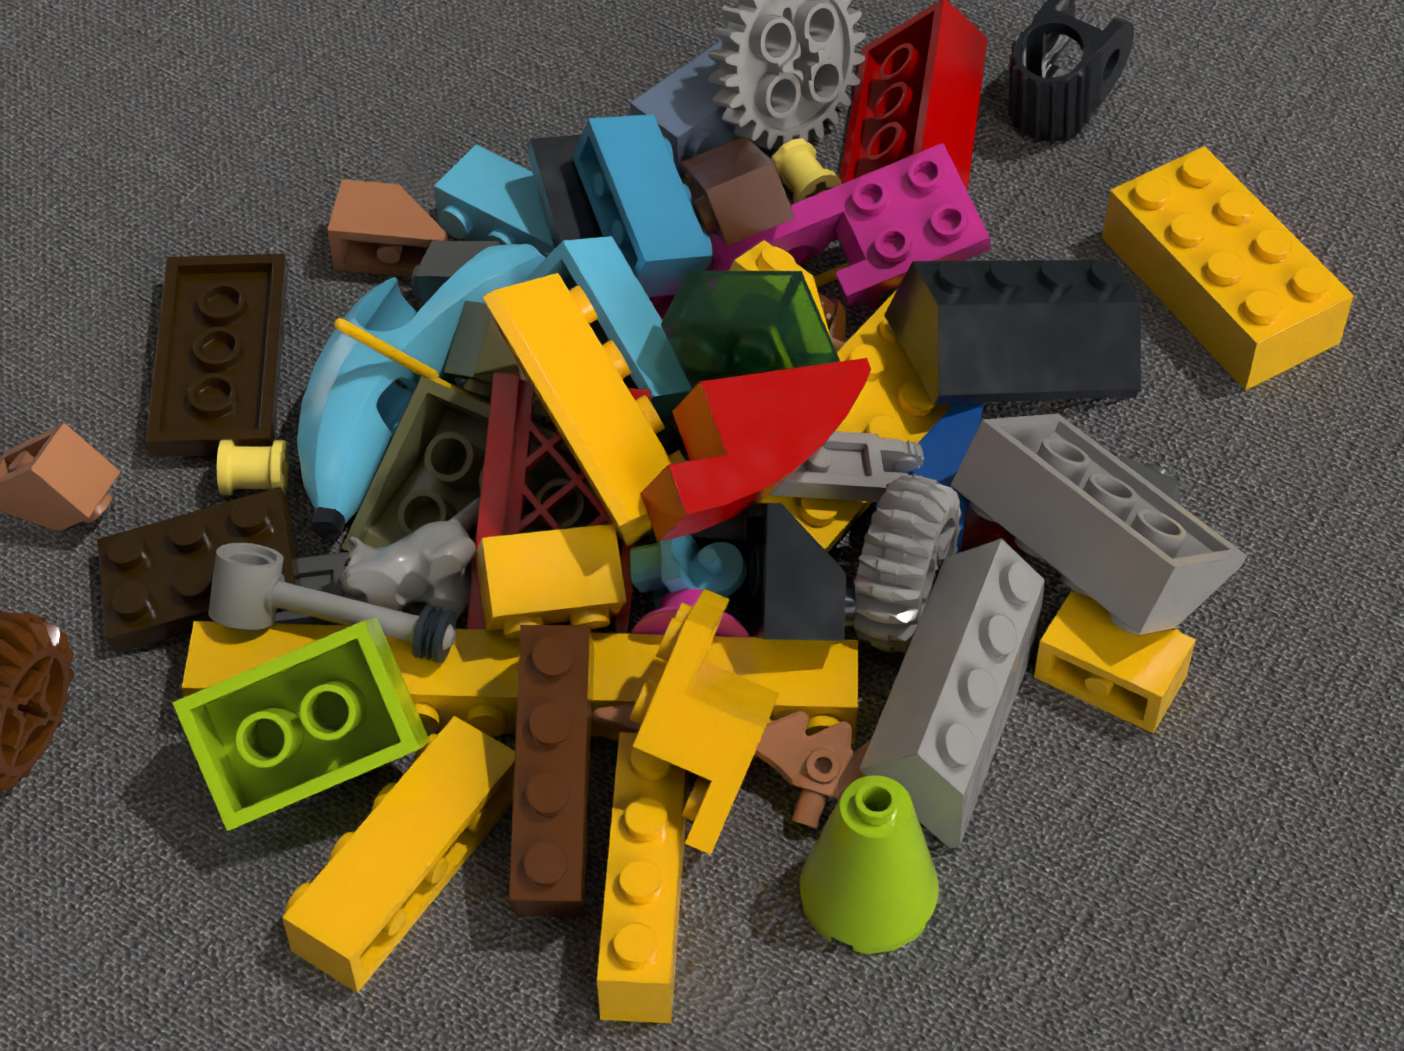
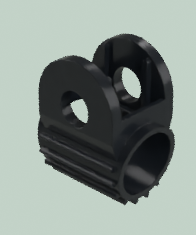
(1054, 101)

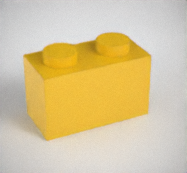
(550, 578)
(1111, 667)

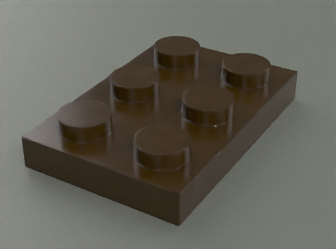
(163, 572)

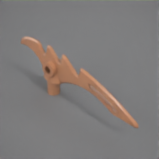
(816, 763)

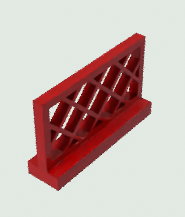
(506, 480)

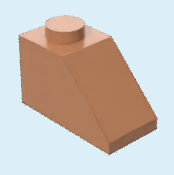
(379, 229)
(55, 480)

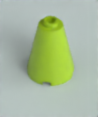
(870, 870)

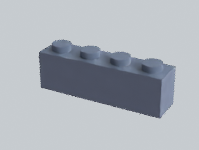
(687, 110)

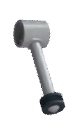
(251, 589)

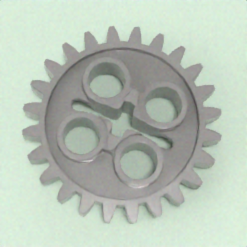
(785, 67)

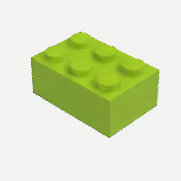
(301, 723)

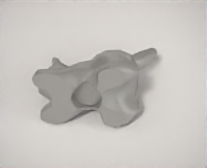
(421, 567)

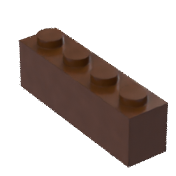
(552, 771)

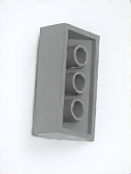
(1094, 521)
(958, 685)

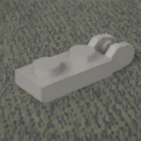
(853, 468)

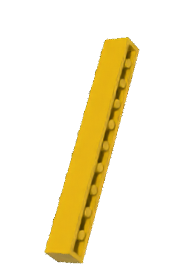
(483, 668)

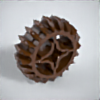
(31, 690)

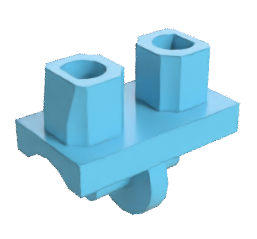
(684, 565)

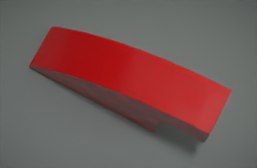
(747, 441)

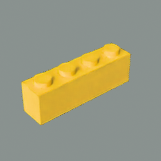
(401, 854)
(642, 888)

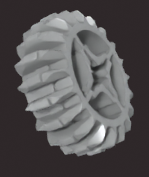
(902, 558)

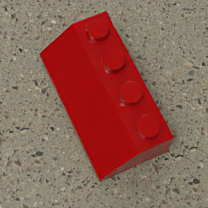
(917, 92)

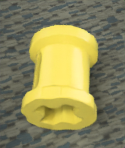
(801, 171)
(252, 467)

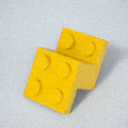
(701, 717)

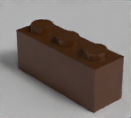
(736, 191)

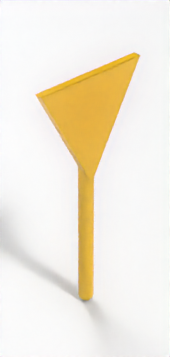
(395, 354)

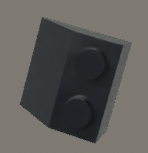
(791, 581)

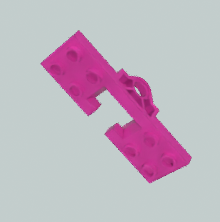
(881, 223)

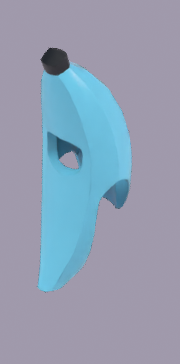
(353, 390)

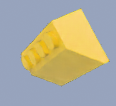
(585, 394)

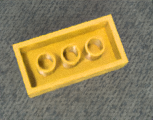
(1226, 267)

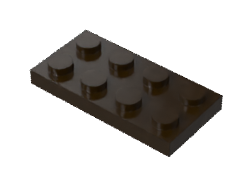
(217, 354)

